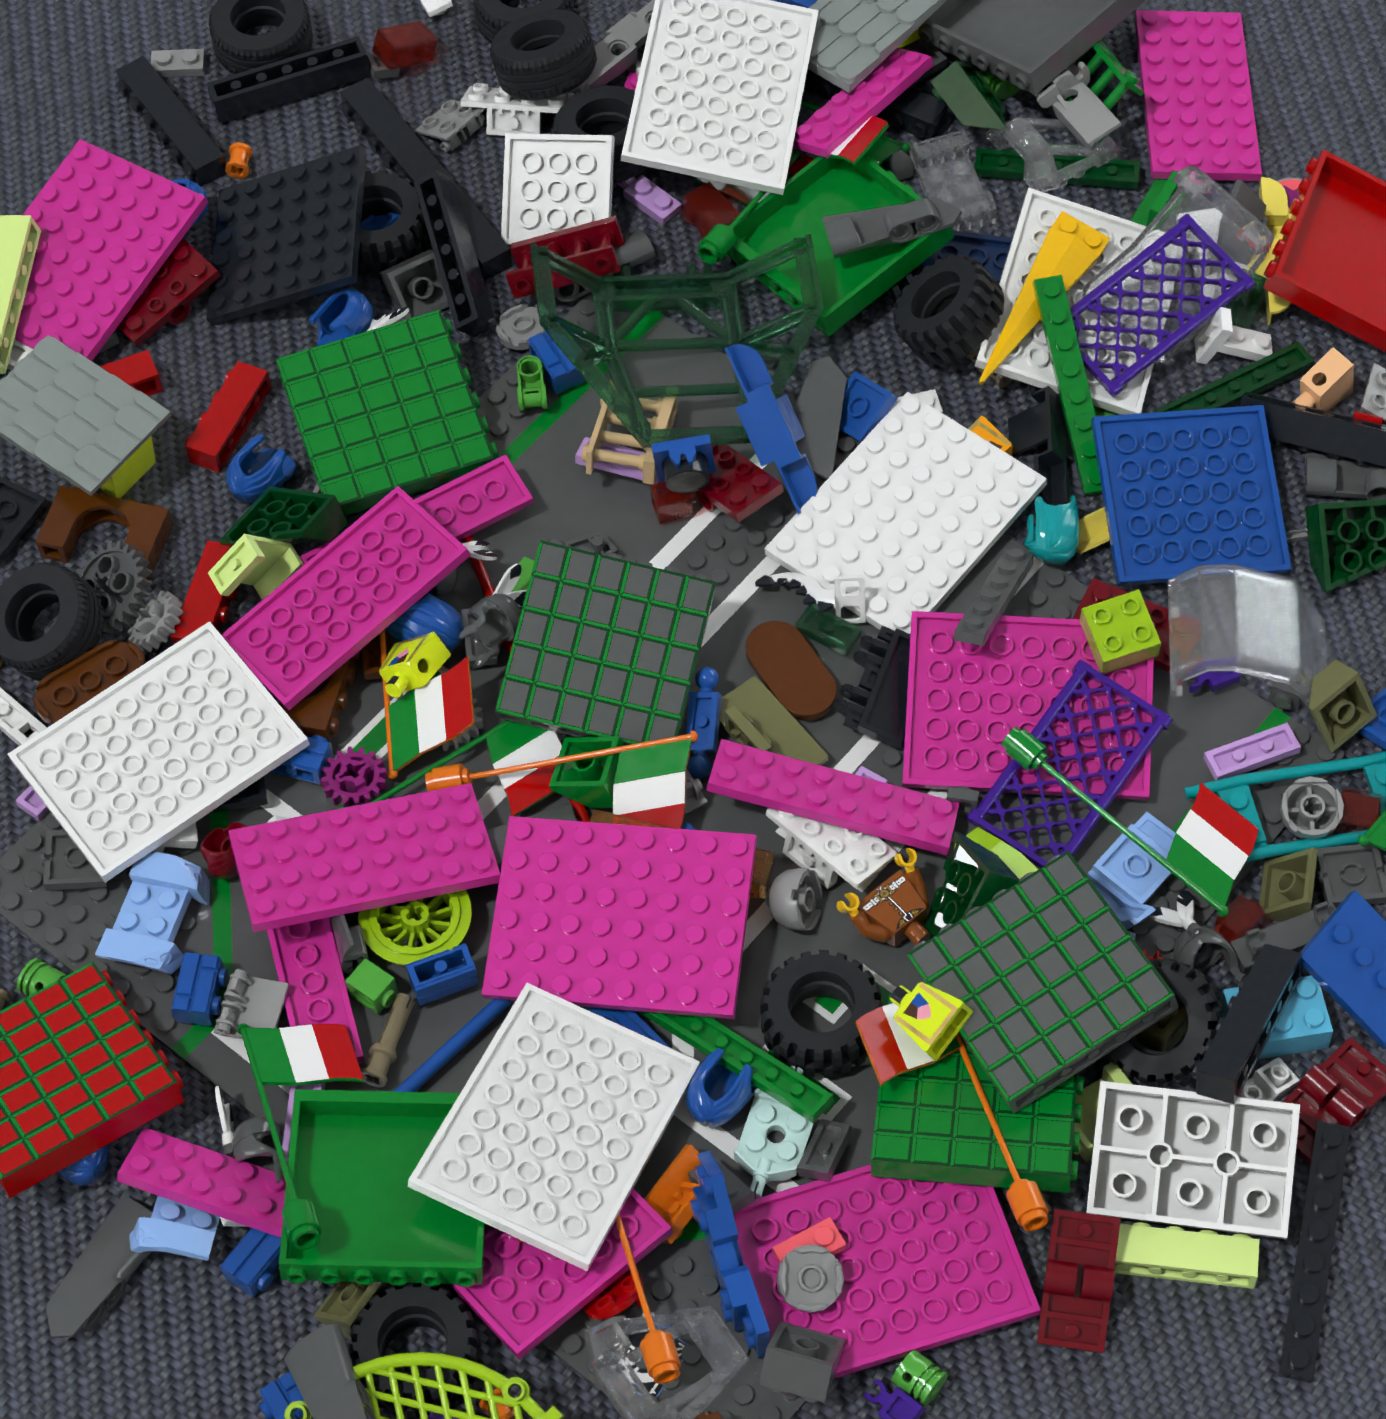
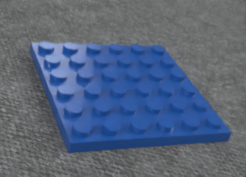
(1189, 492)

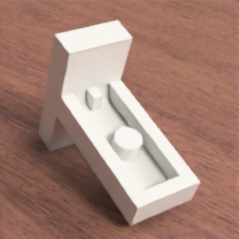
(1223, 337)

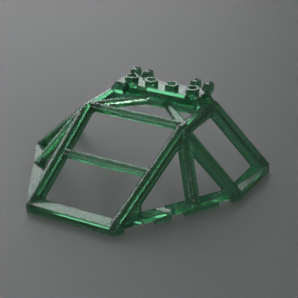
(675, 292)

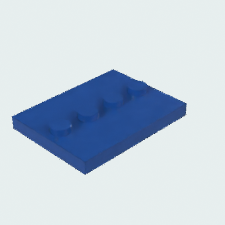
(1350, 963)

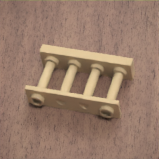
(665, 409)

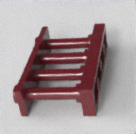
(585, 245)

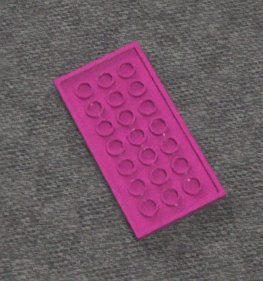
(1197, 94)
(344, 597)
(363, 857)

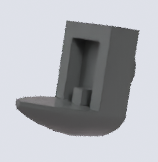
(901, 164)

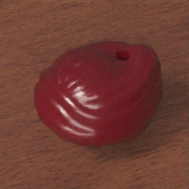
(218, 852)

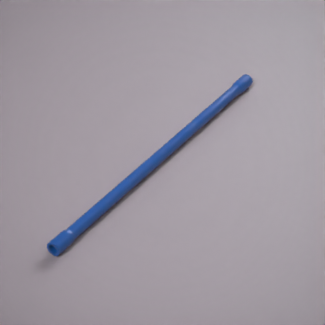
(461, 1038)

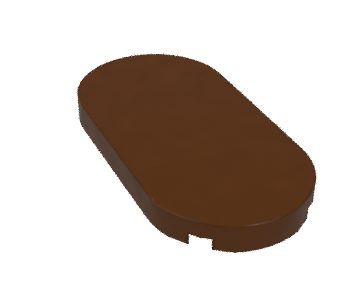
(791, 669)
(85, 678)

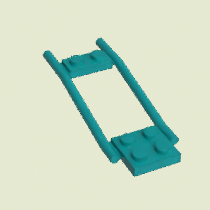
(1237, 794)

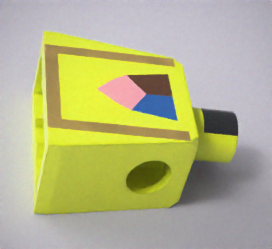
(413, 663)
(929, 1016)

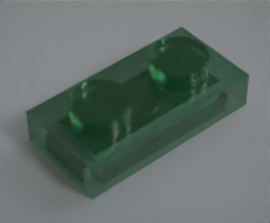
(1246, 304)
(828, 629)

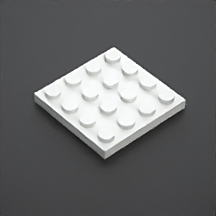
(555, 183)

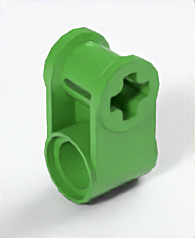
(531, 387)

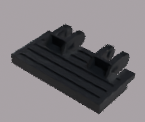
(887, 681)

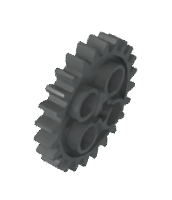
(124, 574)

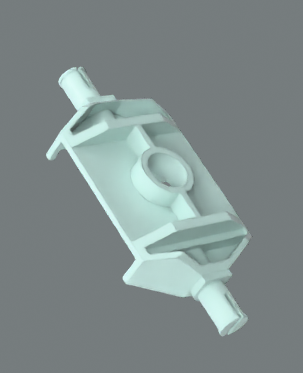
(766, 1159)

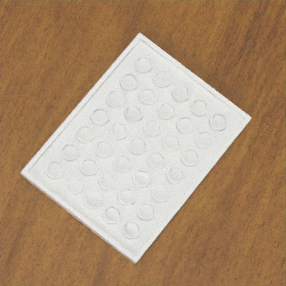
(721, 90)
(1031, 358)
(907, 513)
(158, 751)
(554, 1126)

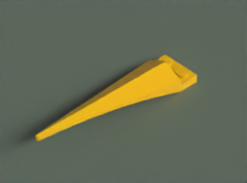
(1068, 251)

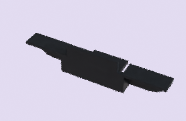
(1037, 426)

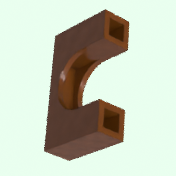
(76, 511)
(321, 711)

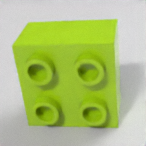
(1120, 632)

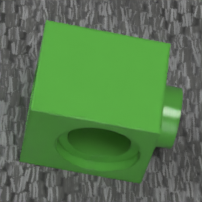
(372, 986)

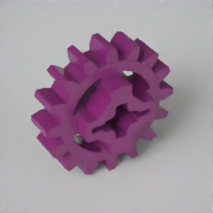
(354, 777)

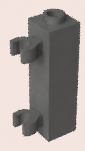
(1289, 934)

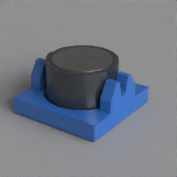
(684, 463)

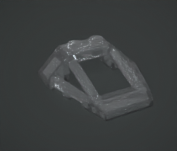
(1039, 165)
(614, 1371)

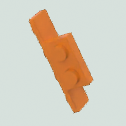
(674, 1192)

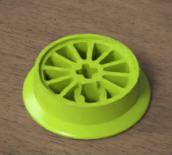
(407, 927)

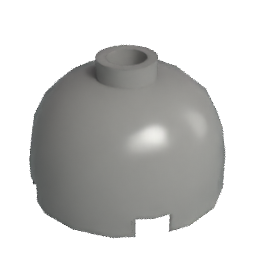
(1311, 808)
(794, 898)

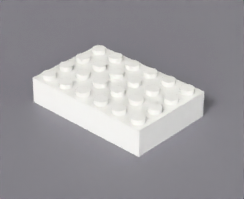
(1193, 1160)

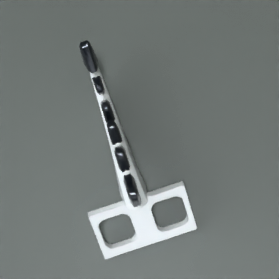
(816, 594)

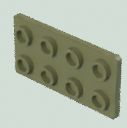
(762, 722)

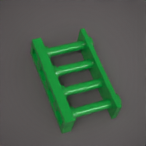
(1127, 78)

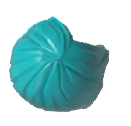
(1056, 532)

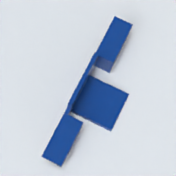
(772, 424)

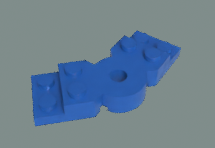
(716, 1220)

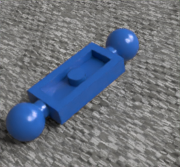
(704, 718)

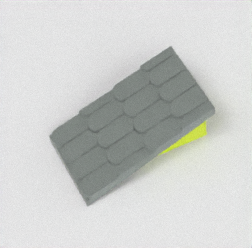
(861, 34)
(79, 419)

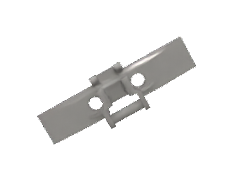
(626, 38)
(1086, 113)

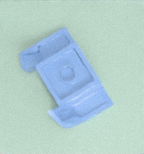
(1129, 875)
(154, 912)
(175, 1230)

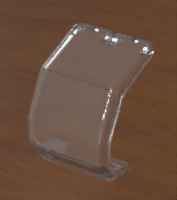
(1223, 219)
(1243, 624)

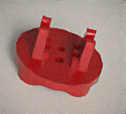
(614, 1298)

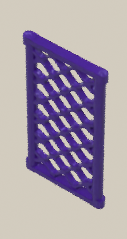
(1193, 322)
(1080, 670)

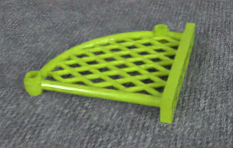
(386, 1367)

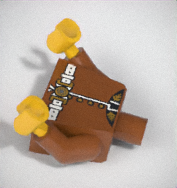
(894, 908)

